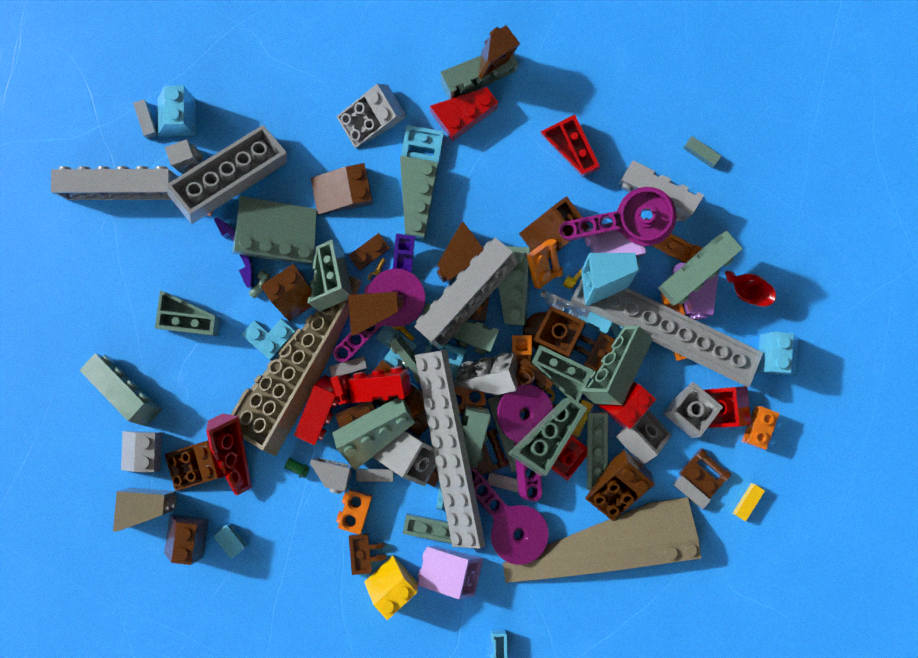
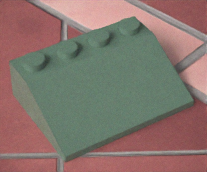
(275, 231)

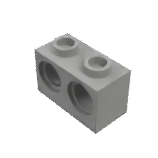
(184, 156)

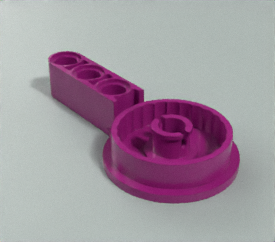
(628, 219)
(414, 302)
(536, 407)
(508, 520)

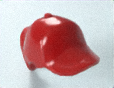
(752, 289)

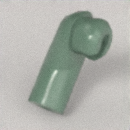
(257, 290)

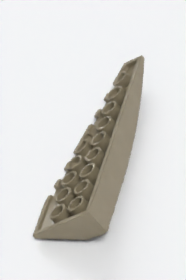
(281, 392)
(639, 538)

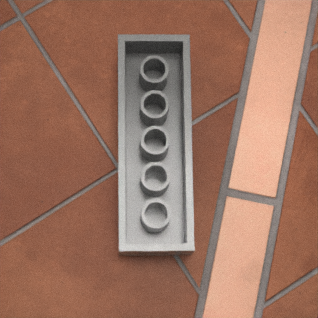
(226, 174)
(111, 183)
(466, 293)

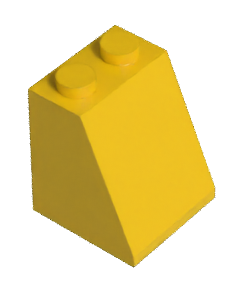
(391, 587)

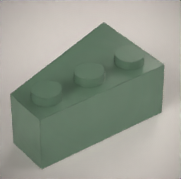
(331, 277)
(182, 316)
(565, 373)
(474, 426)

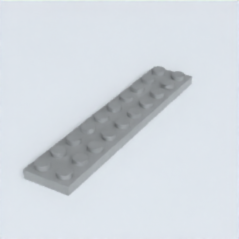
(678, 333)
(450, 449)

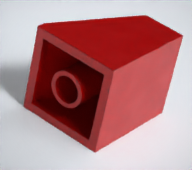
(635, 405)

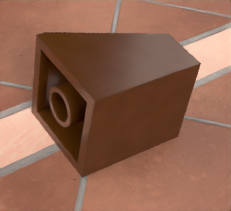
(458, 254)
(289, 292)
(372, 308)
(185, 539)

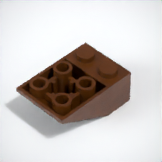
(548, 226)
(192, 466)
(620, 485)

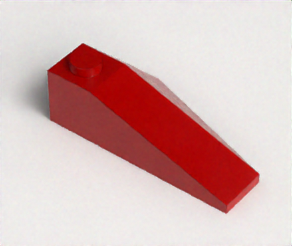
(228, 449)

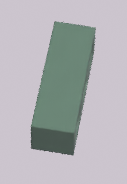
(702, 152)

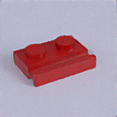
(341, 388)

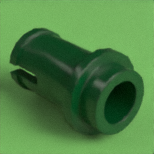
(297, 468)

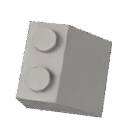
(693, 410)
(645, 438)
(141, 451)
(333, 474)

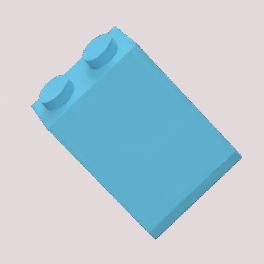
(176, 112)
(607, 275)
(779, 353)

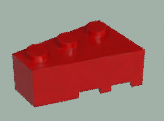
(464, 111)
(572, 145)
(380, 385)
(317, 412)

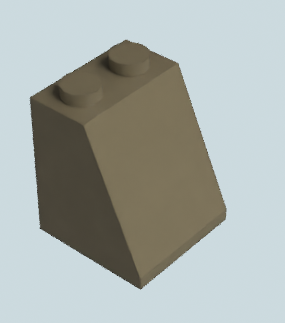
(141, 505)

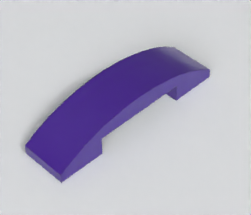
(404, 252)
(247, 273)

